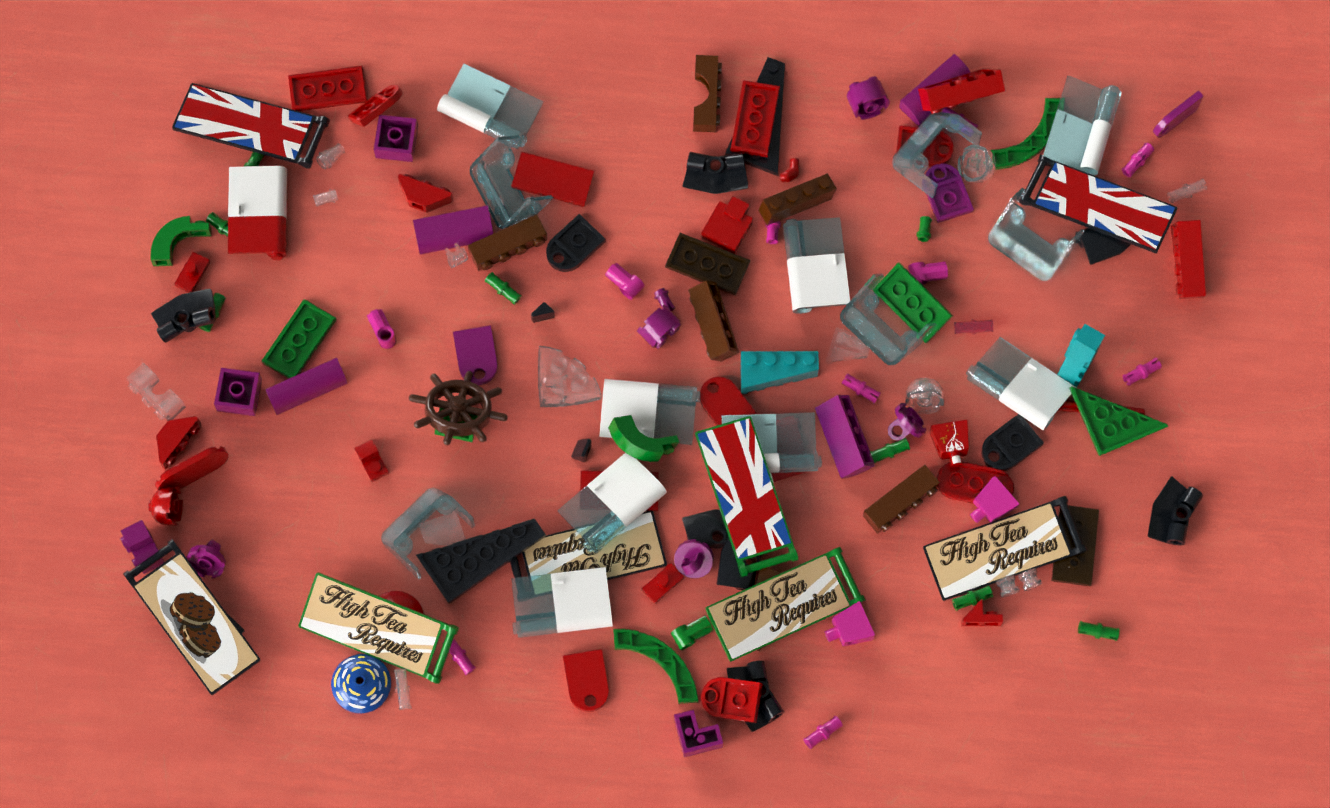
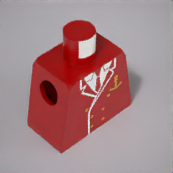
(951, 441)

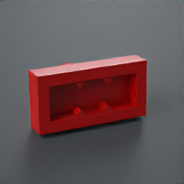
(192, 272)
(662, 583)

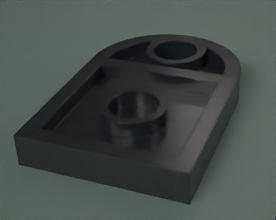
(575, 243)
(1011, 443)

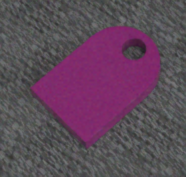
(1178, 115)
(951, 195)
(476, 352)

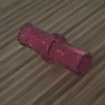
(973, 326)

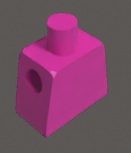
(993, 502)
(851, 626)

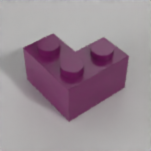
(140, 542)
(693, 739)

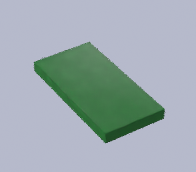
(911, 301)
(299, 340)

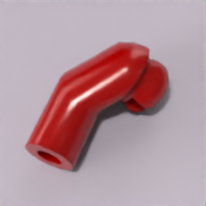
(792, 173)

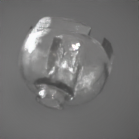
(976, 164)
(925, 395)

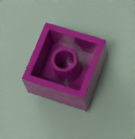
(395, 138)
(238, 392)

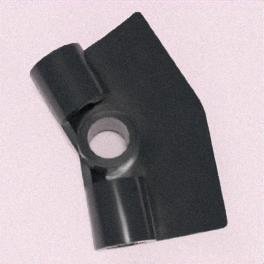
(728, 178)
(1100, 246)
(194, 307)
(1164, 522)
(705, 526)
(729, 572)
(769, 707)

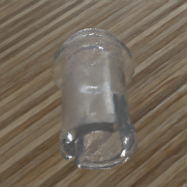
(326, 197)

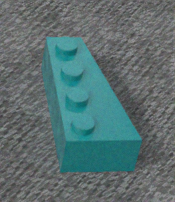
(1080, 354)
(776, 368)

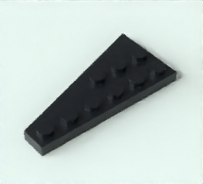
(771, 74)
(470, 561)

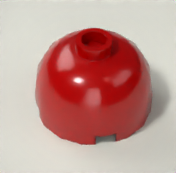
(166, 506)

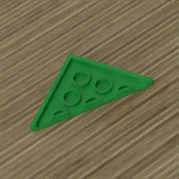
(1110, 423)

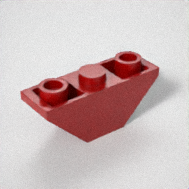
(423, 194)
(175, 437)

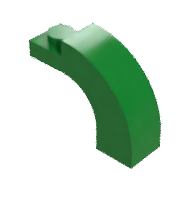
(172, 234)
(638, 445)

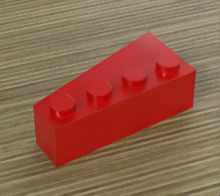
(961, 89)
(1188, 259)

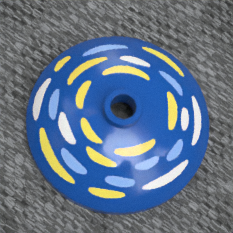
(365, 696)

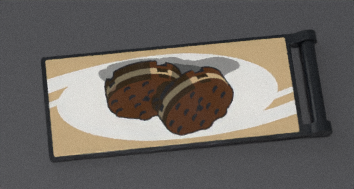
(193, 619)

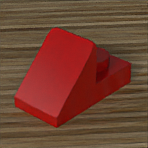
(371, 460)
(977, 618)

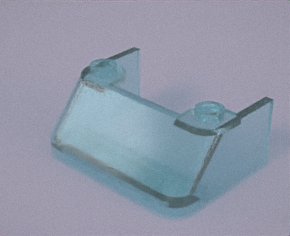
(909, 157)
(494, 182)
(1027, 247)
(874, 332)
(397, 535)

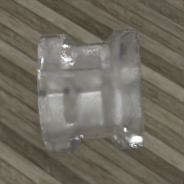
(1029, 579)
(1007, 586)

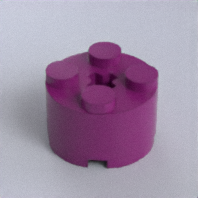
(867, 98)
(659, 326)

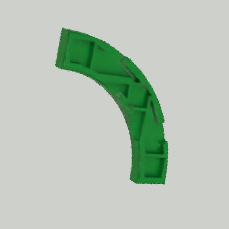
(1032, 144)
(664, 656)

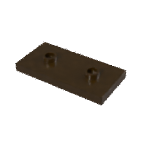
(707, 262)
(1078, 568)

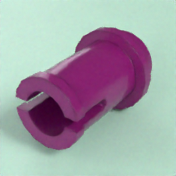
(663, 298)

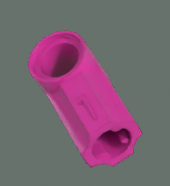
(928, 272)
(628, 284)
(381, 328)

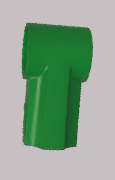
(688, 634)

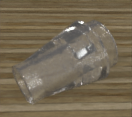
(330, 156)

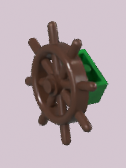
(456, 416)

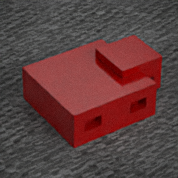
(728, 224)

